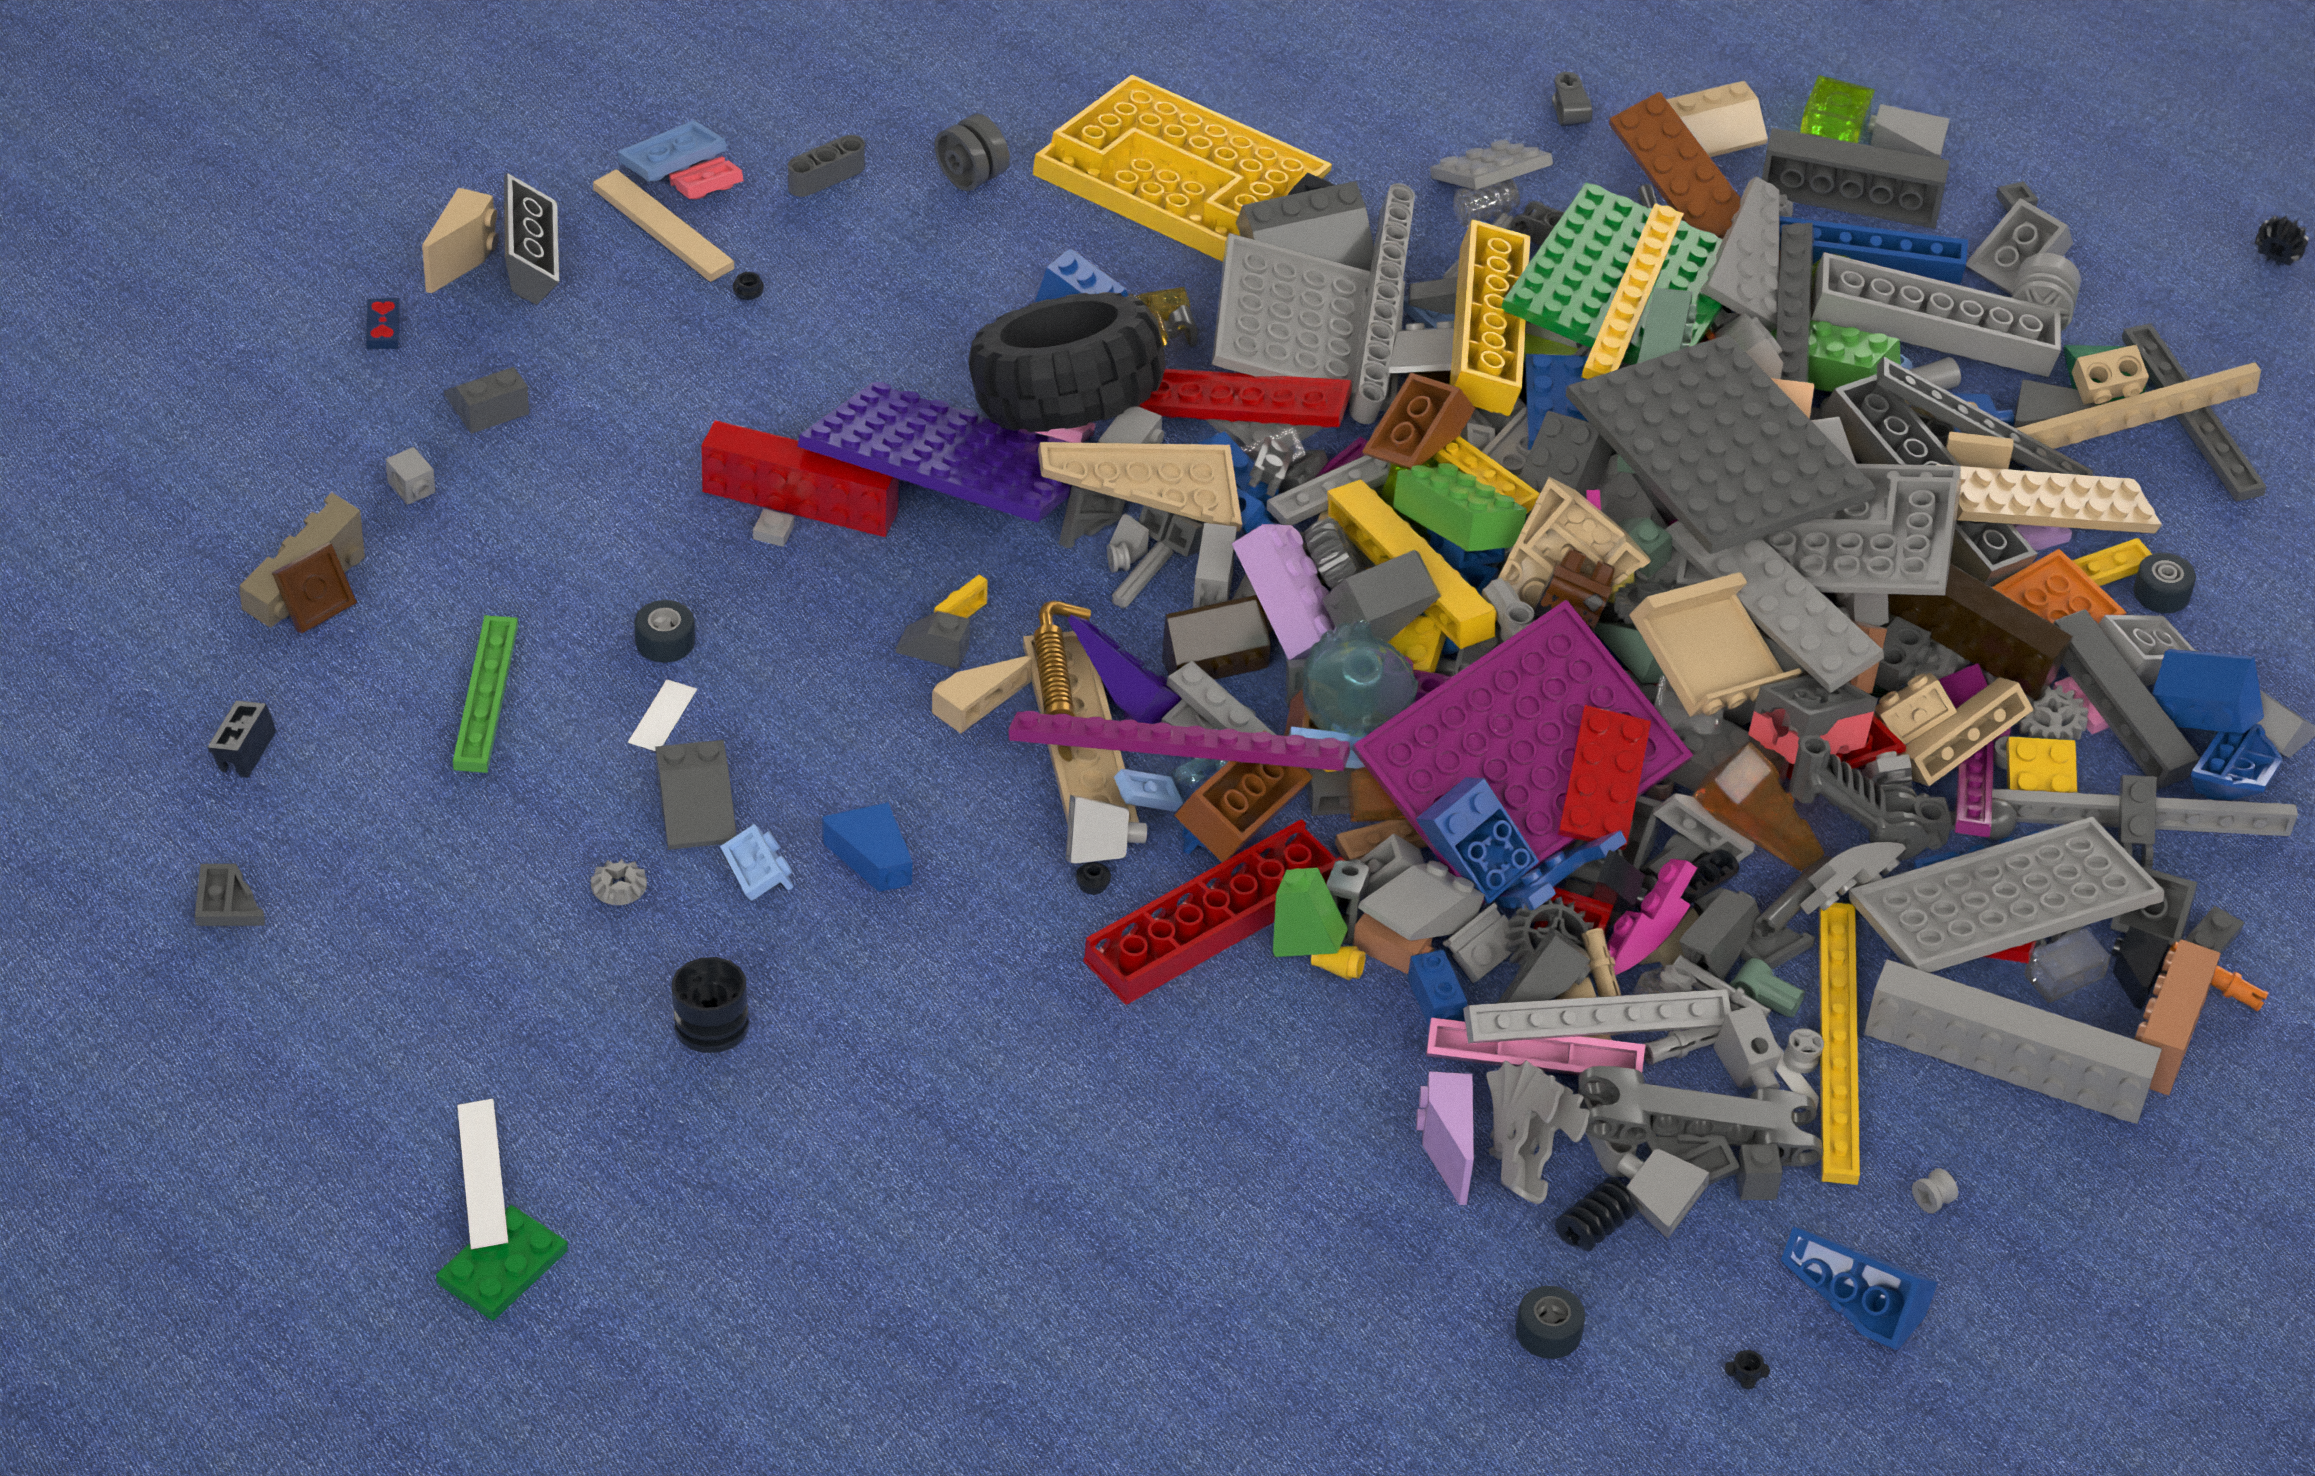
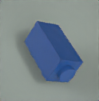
(1436, 987)

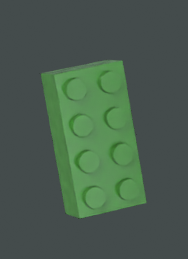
(1845, 354)
(1459, 507)

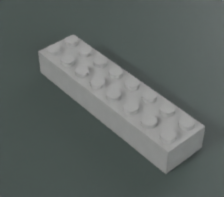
(1936, 314)
(2012, 1041)

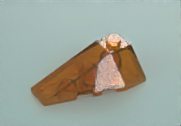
(1751, 801)

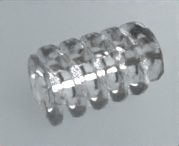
(1485, 201)

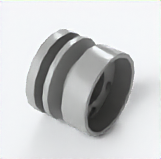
(2049, 282)

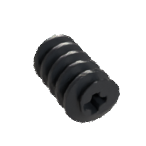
(1596, 1215)

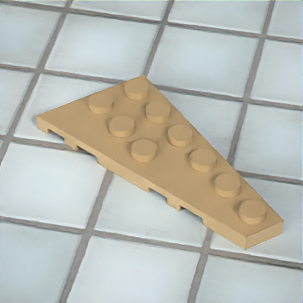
(1169, 477)

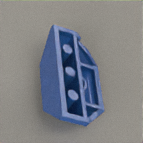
(2236, 765)

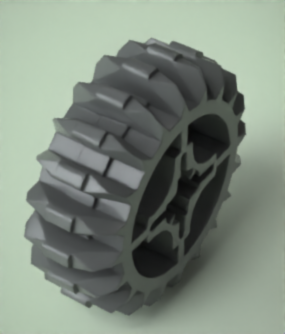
(1332, 551)
(1560, 917)

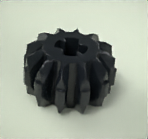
(2281, 240)

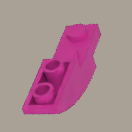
(1661, 911)

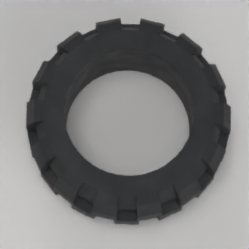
(1067, 361)

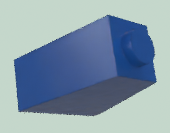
(870, 845)

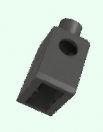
(1349, 885)

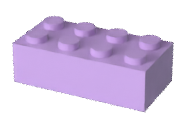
(1286, 586)

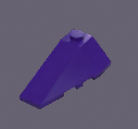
(1134, 689)

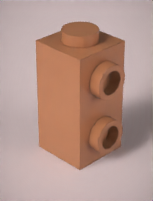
(1386, 944)

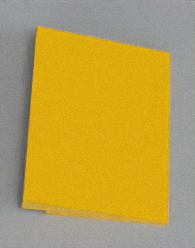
(1171, 163)

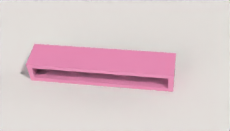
(1559, 1055)

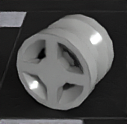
(1803, 1050)
(1935, 1190)

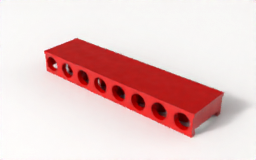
(1208, 918)

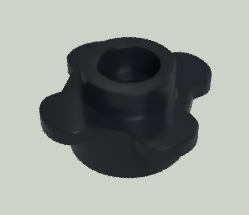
(1747, 1360)

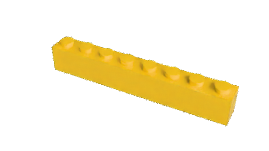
(1384, 536)

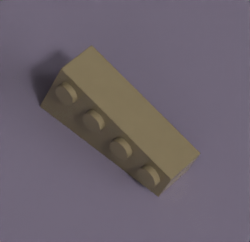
(334, 524)

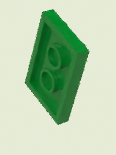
(500, 1273)

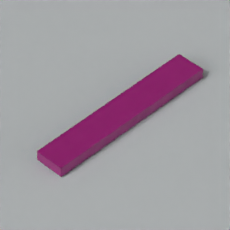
(1975, 793)

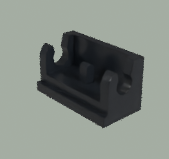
(242, 737)

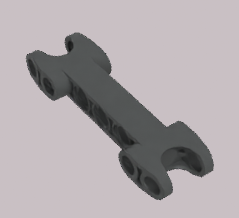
(1640, 1109)

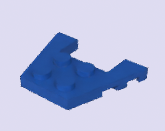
(1538, 884)

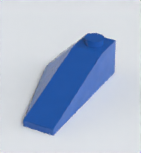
(1870, 1292)

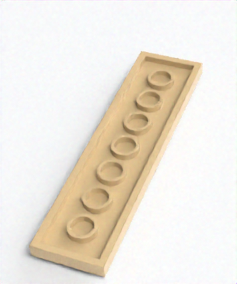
(2054, 500)
(1091, 769)

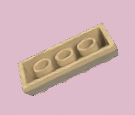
(1723, 118)

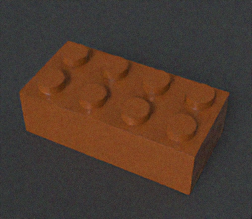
(1240, 803)

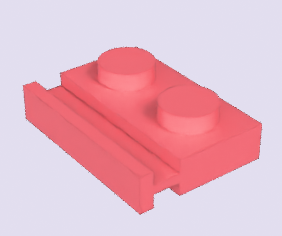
(706, 177)

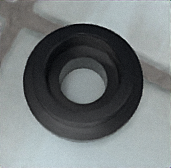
(748, 286)
(1093, 878)

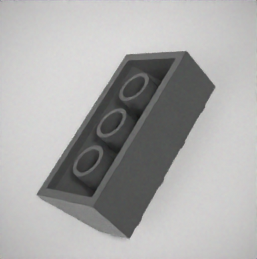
(530, 240)

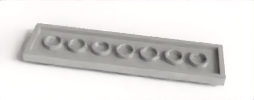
(1787, 608)

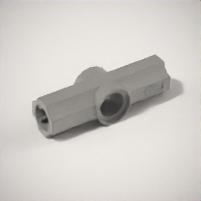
(1511, 612)

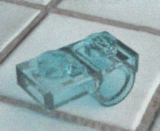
(1193, 770)

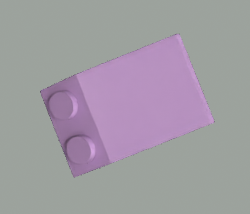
(1448, 1128)

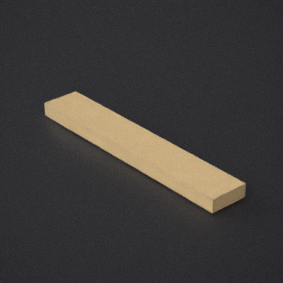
(663, 225)

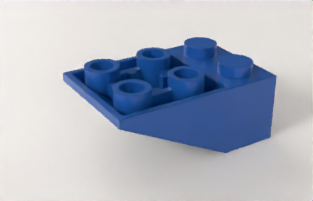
(1478, 837)

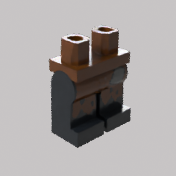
(1583, 591)

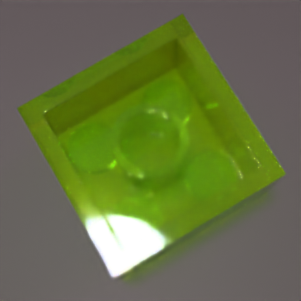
(1837, 110)

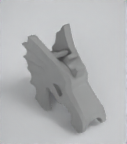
(1536, 1108)

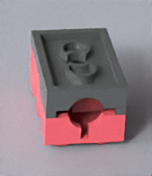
(1804, 708)

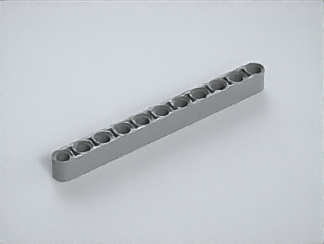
(1382, 304)

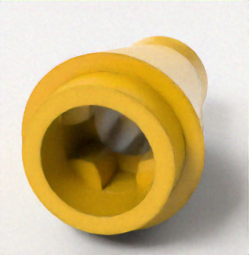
(1346, 963)

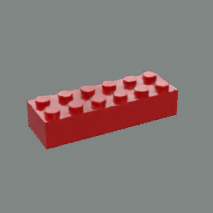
(796, 481)

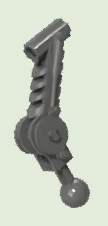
(1889, 811)

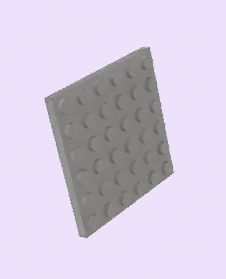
(1291, 314)

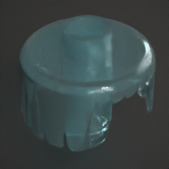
(1356, 681)

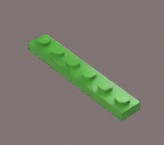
(485, 694)

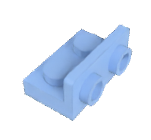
(756, 862)

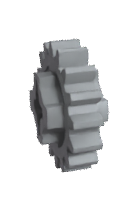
(2055, 716)

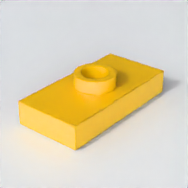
(966, 599)

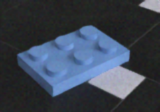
(672, 151)

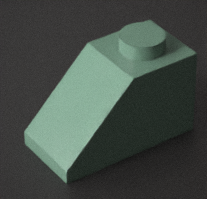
(1652, 540)

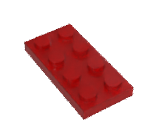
(1604, 775)

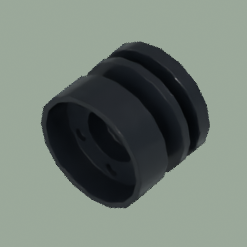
(710, 1004)

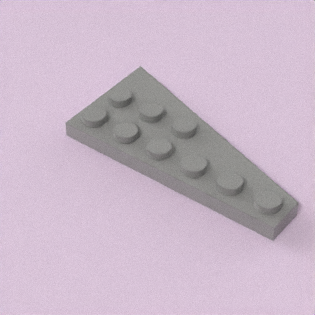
(1748, 257)

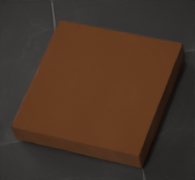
(314, 587)

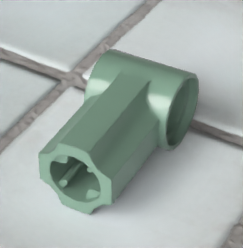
(1768, 989)

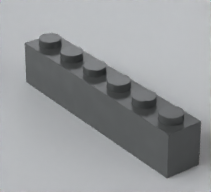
(2125, 702)

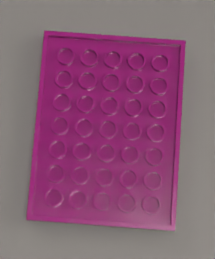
(1516, 727)

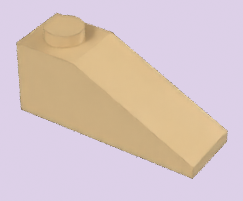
(978, 691)

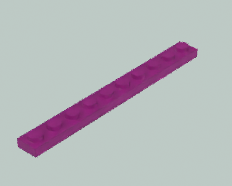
(1180, 741)

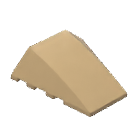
(1564, 521)

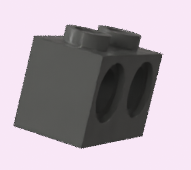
(1903, 652)

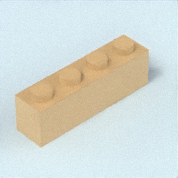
(1967, 731)

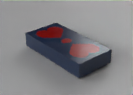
(383, 323)

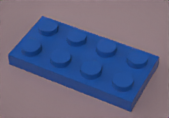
(1546, 388)

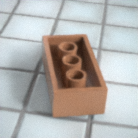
(2177, 1008)

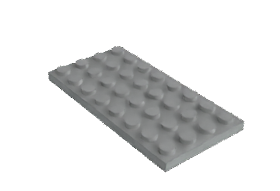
(2005, 895)

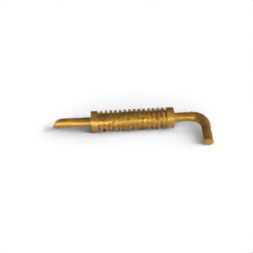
(1053, 662)

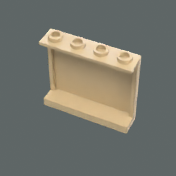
(1708, 645)

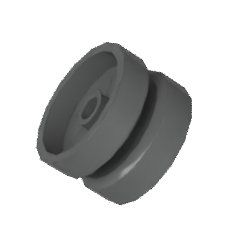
(972, 152)

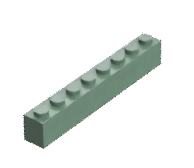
(1665, 331)

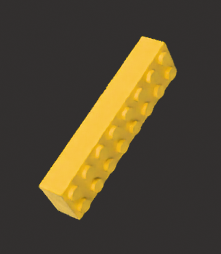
(1485, 337)

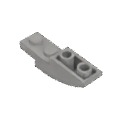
(1849, 870)

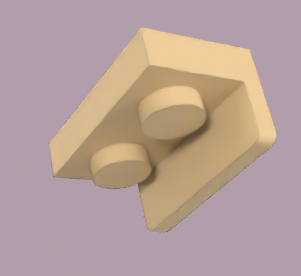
(1915, 707)

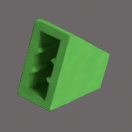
(1306, 916)

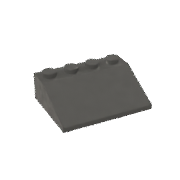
(1316, 222)

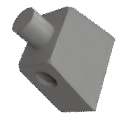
(1100, 831)
(1748, 1048)
(1663, 1187)

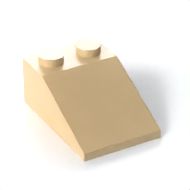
(459, 238)

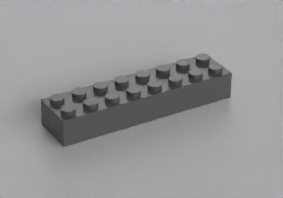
(1888, 431)

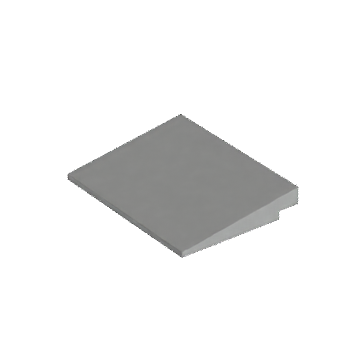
(1878, 546)

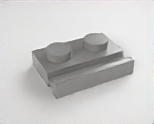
(1480, 943)

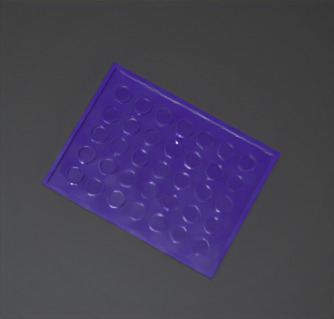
(939, 450)

